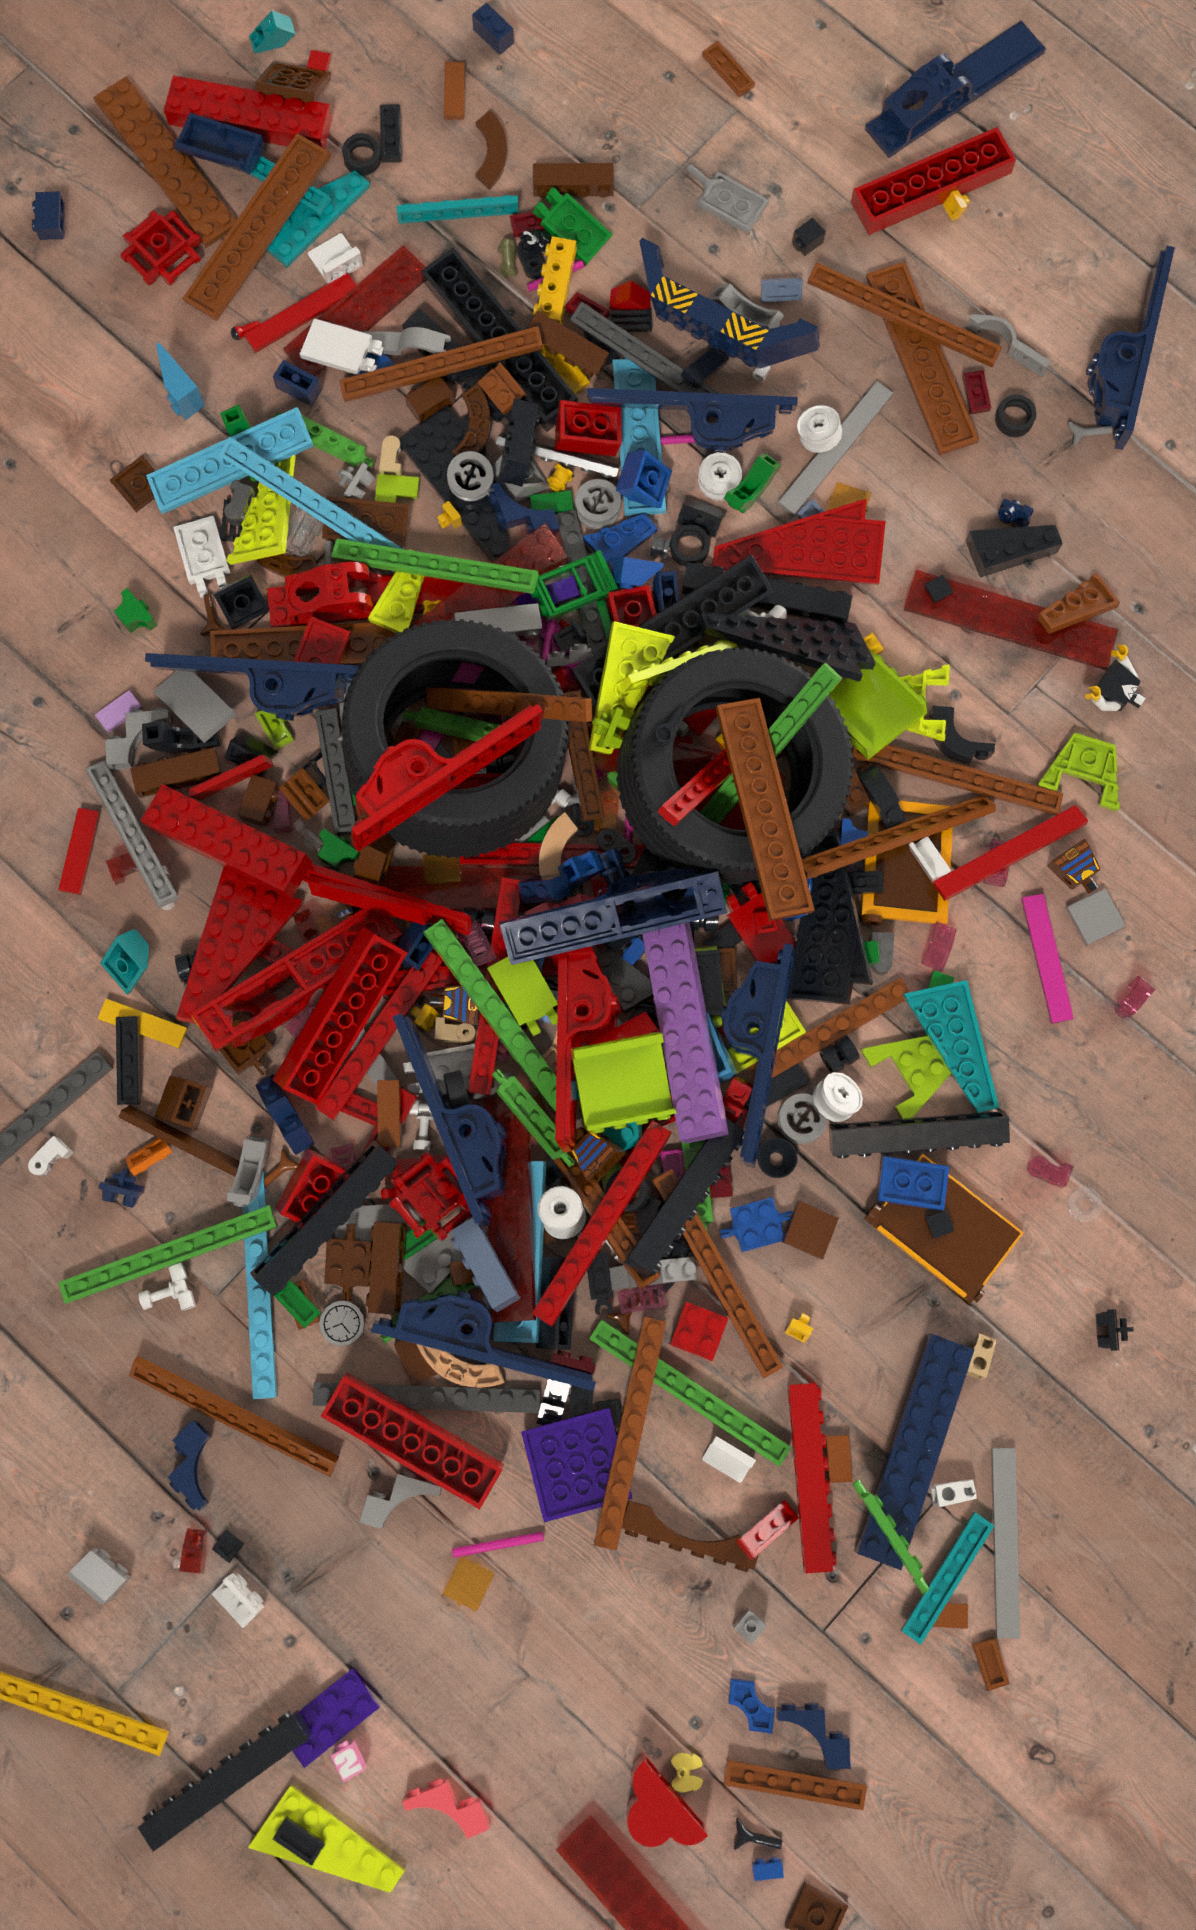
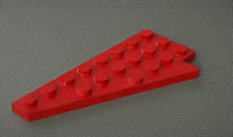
(821, 546)
(236, 932)

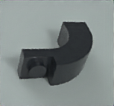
(173, 739)
(954, 745)

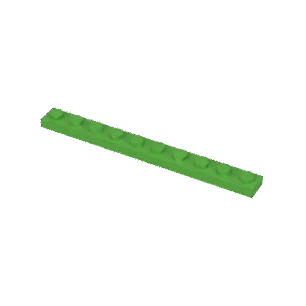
(436, 566)
(780, 734)
(493, 1011)
(167, 1254)
(696, 1397)

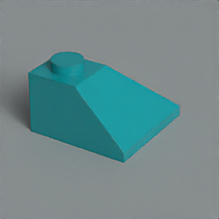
(127, 959)

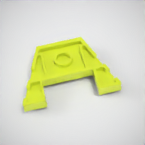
(930, 728)

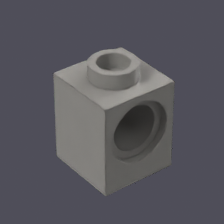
(749, 1625)

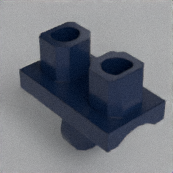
(613, 866)
(123, 1185)

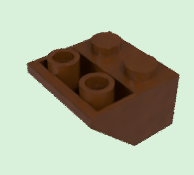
(374, 860)
(183, 1102)

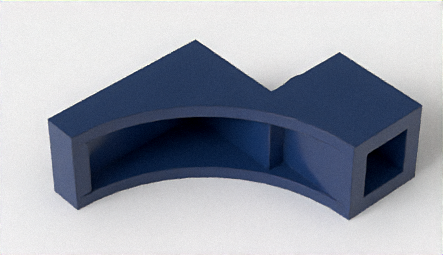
(512, 514)
(284, 1115)
(185, 1476)
(812, 1718)

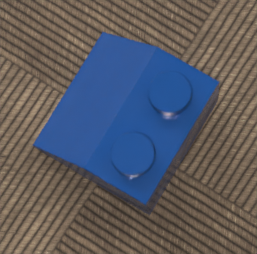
(644, 479)
(631, 571)

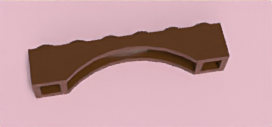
(643, 1521)

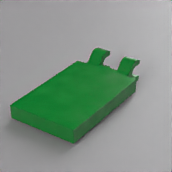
(571, 221)

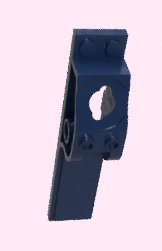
(950, 87)
(1123, 360)
(731, 410)
(293, 679)
(597, 919)
(765, 1013)
(470, 1154)
(443, 1333)

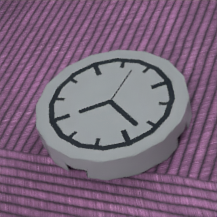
(342, 1323)

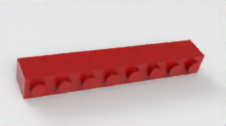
(810, 1478)

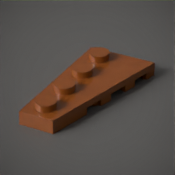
(1085, 602)

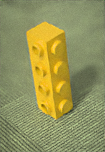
(556, 279)

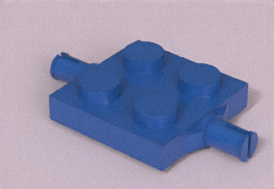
(756, 1224)

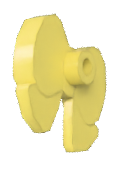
(683, 1764)

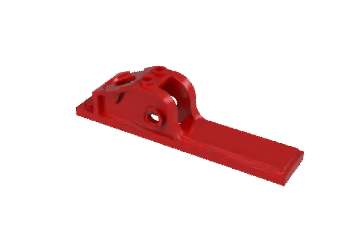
(334, 601)
(415, 775)
(308, 965)
(584, 1012)

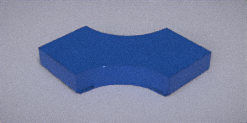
(758, 1714)

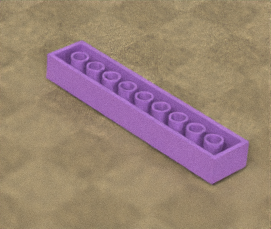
(685, 1034)

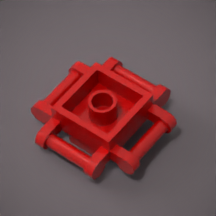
(161, 247)
(430, 1198)

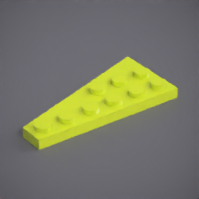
(265, 523)
(627, 650)
(653, 674)
(343, 1854)

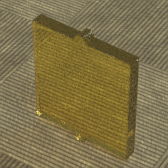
(846, 494)
(441, 869)
(468, 1584)

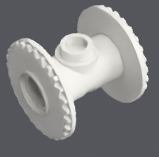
(559, 1200)

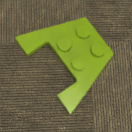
(1090, 761)
(918, 1065)

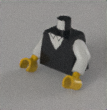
(1117, 685)

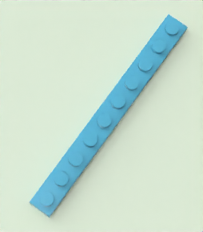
(301, 495)
(260, 1311)

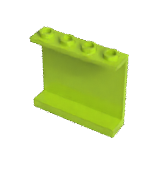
(877, 707)
(622, 1082)

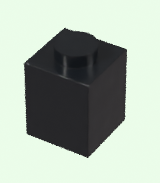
(808, 237)

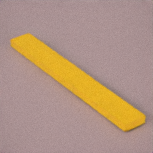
(82, 1714)

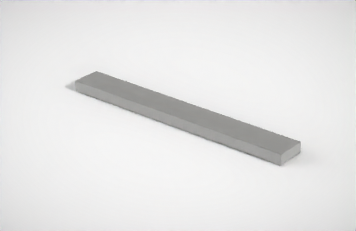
(826, 461)
(132, 834)
(1005, 1543)

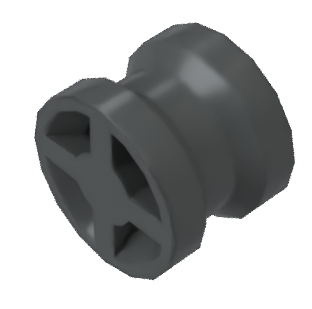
(660, 547)

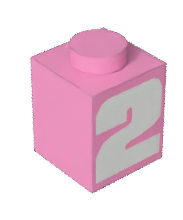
(348, 1760)

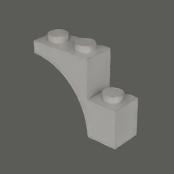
(730, 298)
(121, 750)
(248, 1176)
(671, 1271)
(406, 1485)

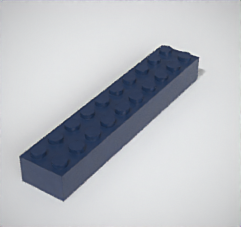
(916, 1445)

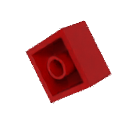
(631, 605)
(698, 1331)

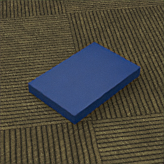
(913, 1183)

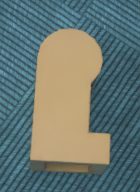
(390, 453)
(455, 1034)
(982, 1356)

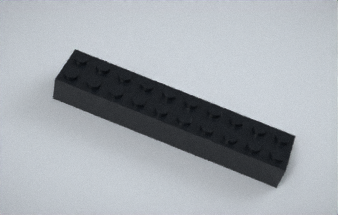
(485, 318)
(723, 594)

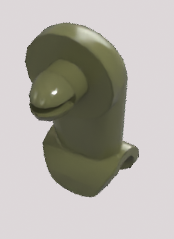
(508, 252)

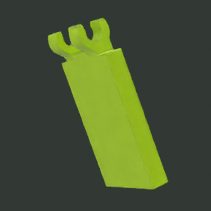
(525, 992)

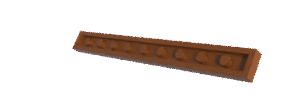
(904, 315)
(441, 364)
(508, 703)
(965, 778)
(897, 836)
(830, 1030)
(591, 1196)
(724, 1286)
(233, 1416)
(629, 1433)

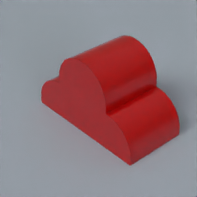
(658, 1810)

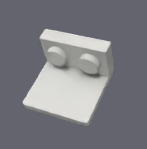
(335, 258)
(238, 1599)

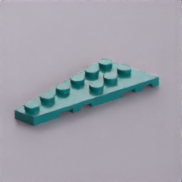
(306, 227)
(953, 1028)

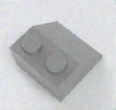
(531, 486)
(99, 1576)

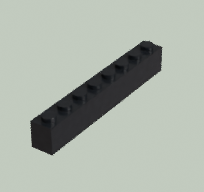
(464, 378)
(796, 598)
(919, 1134)
(682, 1201)
(324, 1218)
(225, 1780)

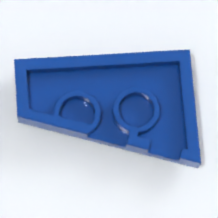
(622, 538)

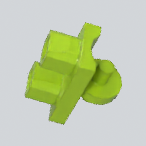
(615, 719)

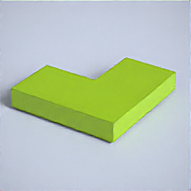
(394, 486)
(275, 729)

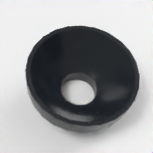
(788, 1154)

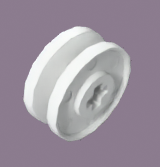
(819, 428)
(722, 465)
(837, 1097)

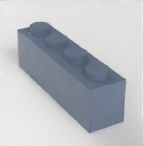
(485, 1265)

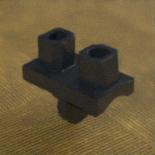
(1112, 1340)

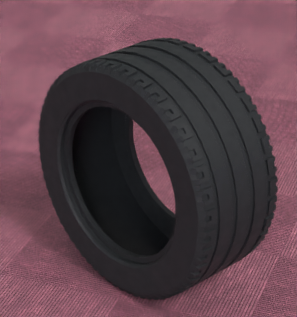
(430, 655)
(816, 755)

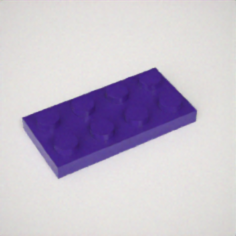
(334, 1715)

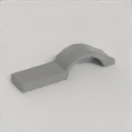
(410, 338)
(1016, 349)

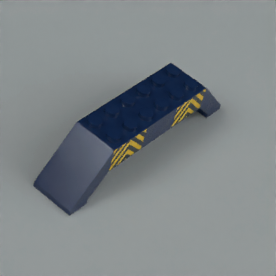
(720, 325)

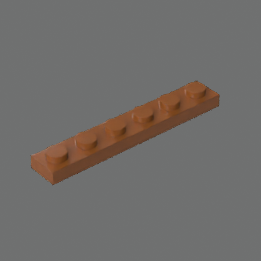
(795, 1784)

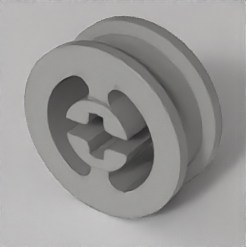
(484, 482)
(589, 496)
(788, 1108)

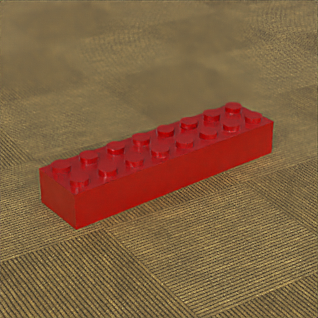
(248, 109)
(932, 180)
(227, 841)
(339, 1016)
(412, 1440)

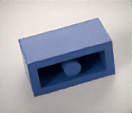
(635, 951)
(767, 1869)

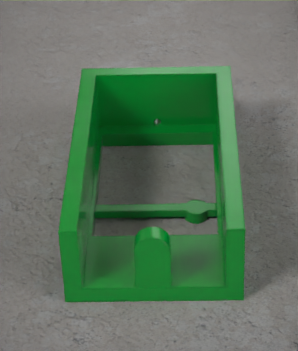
(599, 575)

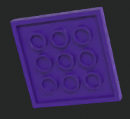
(571, 1462)

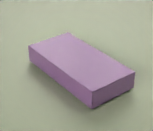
(114, 713)

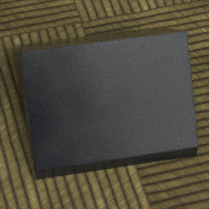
(241, 601)

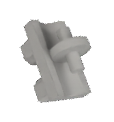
(362, 476)

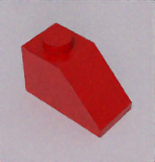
(565, 679)

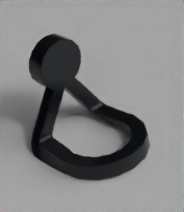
(313, 761)

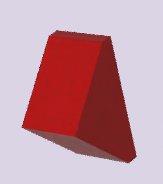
(629, 297)

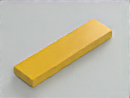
(150, 1025)

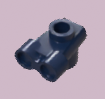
(1013, 511)

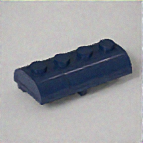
(220, 143)

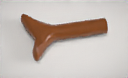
(285, 1165)

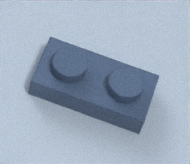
(781, 289)

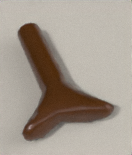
(212, 624)
(623, 1319)

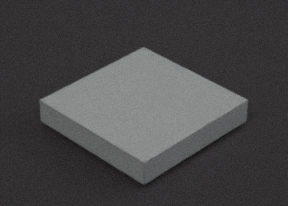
(1095, 917)

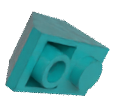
(272, 32)

